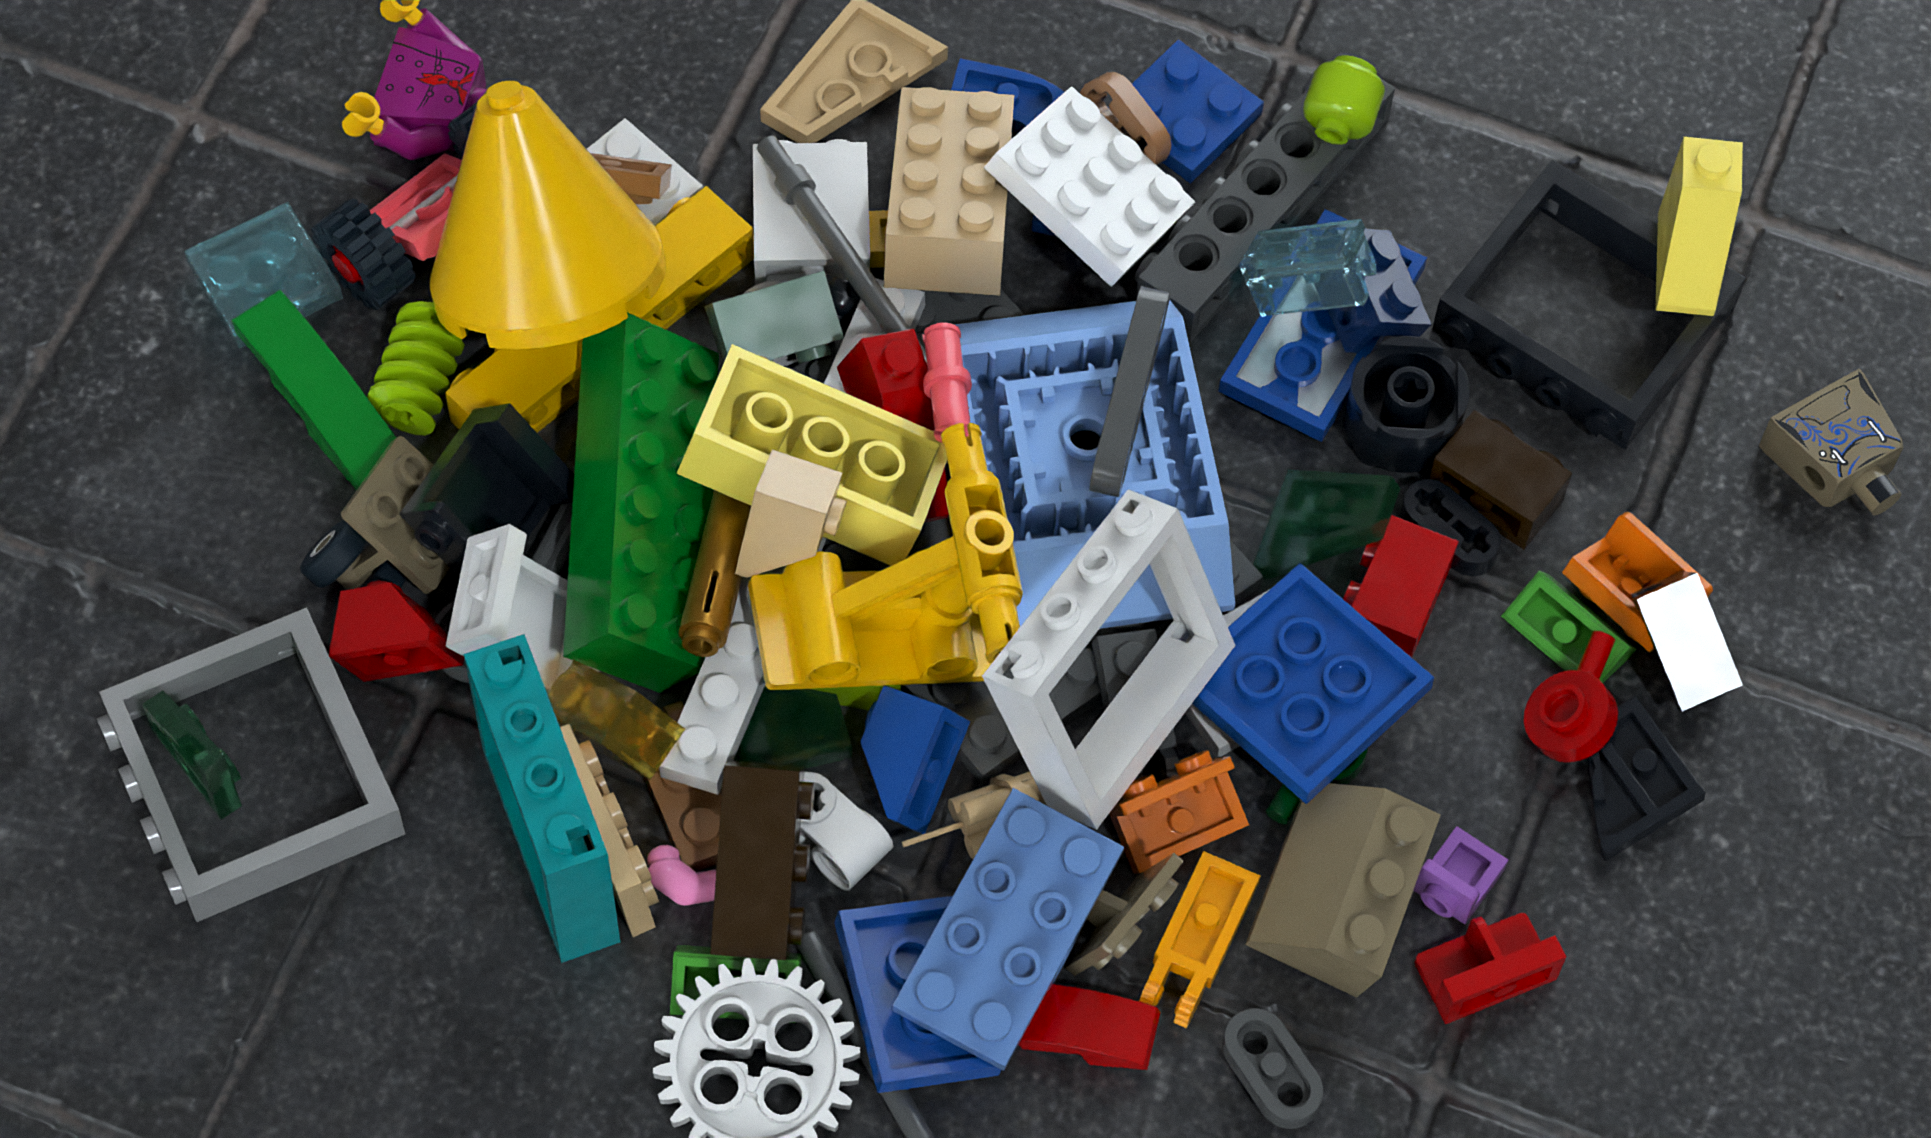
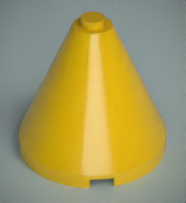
(538, 233)

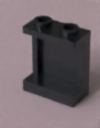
(487, 478)

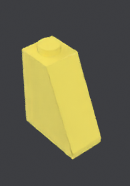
(1697, 225)

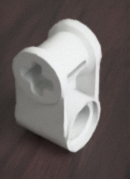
(841, 836)

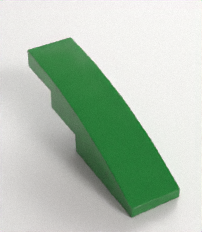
(315, 386)

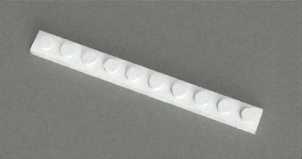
(734, 676)

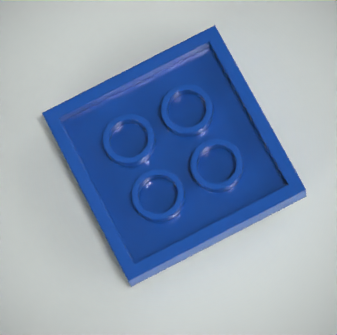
(1309, 683)

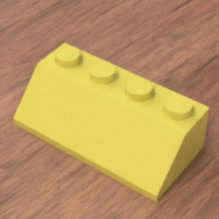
(884, 459)

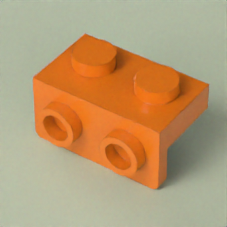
(1621, 565)
(1178, 811)

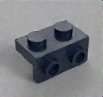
(1393, 300)

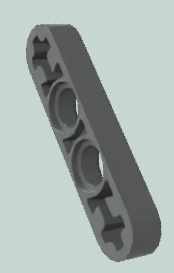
(1129, 391)

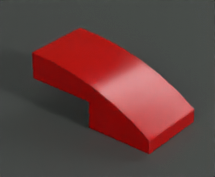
(1094, 1025)

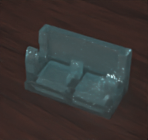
(1309, 267)

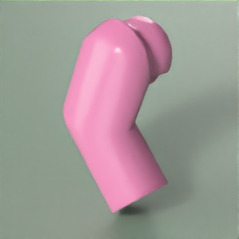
(677, 879)

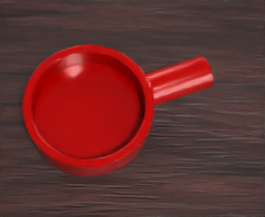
(1573, 710)

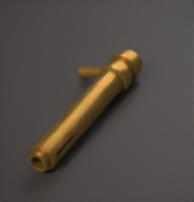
(715, 577)

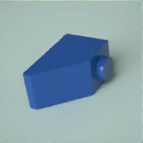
(911, 754)

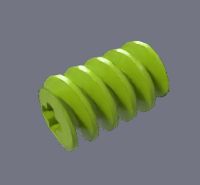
(415, 370)

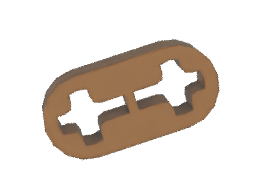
(1129, 113)

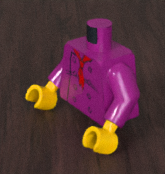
(421, 89)

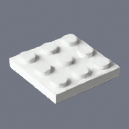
(1090, 185)

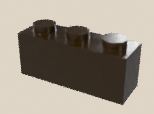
(760, 860)

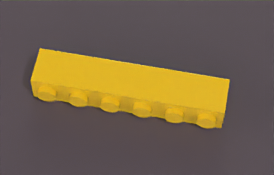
(702, 250)

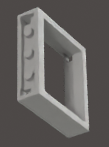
(286, 859)

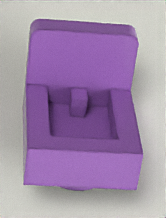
(1459, 876)

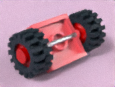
(369, 244)

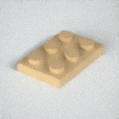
(628, 868)

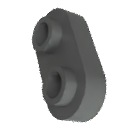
(1275, 1070)

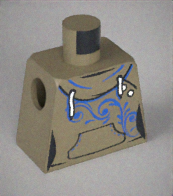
(1838, 444)

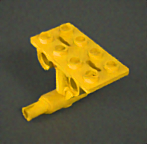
(913, 623)

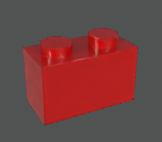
(1402, 581)

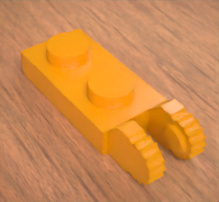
(1201, 931)

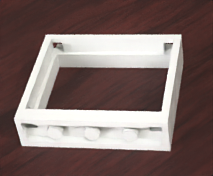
(1096, 774)

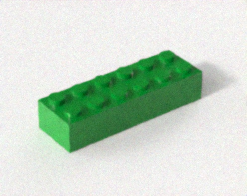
(631, 513)

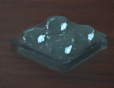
(259, 260)

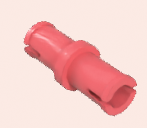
(946, 378)

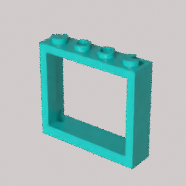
(543, 798)

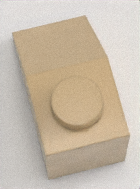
(789, 514)

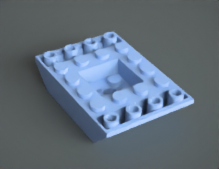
(1055, 376)

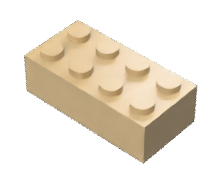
(943, 203)

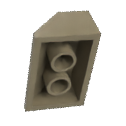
(1343, 884)

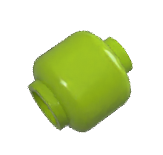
(1343, 99)

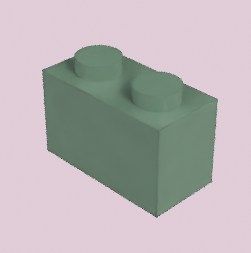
(778, 320)

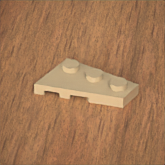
(848, 71)

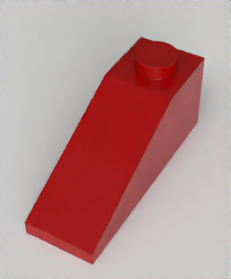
(889, 375)

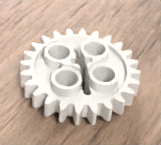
(766, 1005)

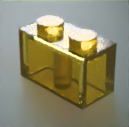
(614, 719)

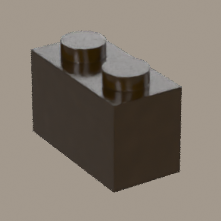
(1502, 477)

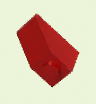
(387, 634)

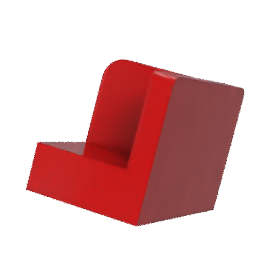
(1488, 966)

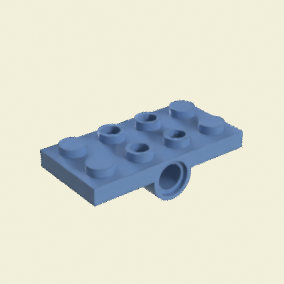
(1008, 929)

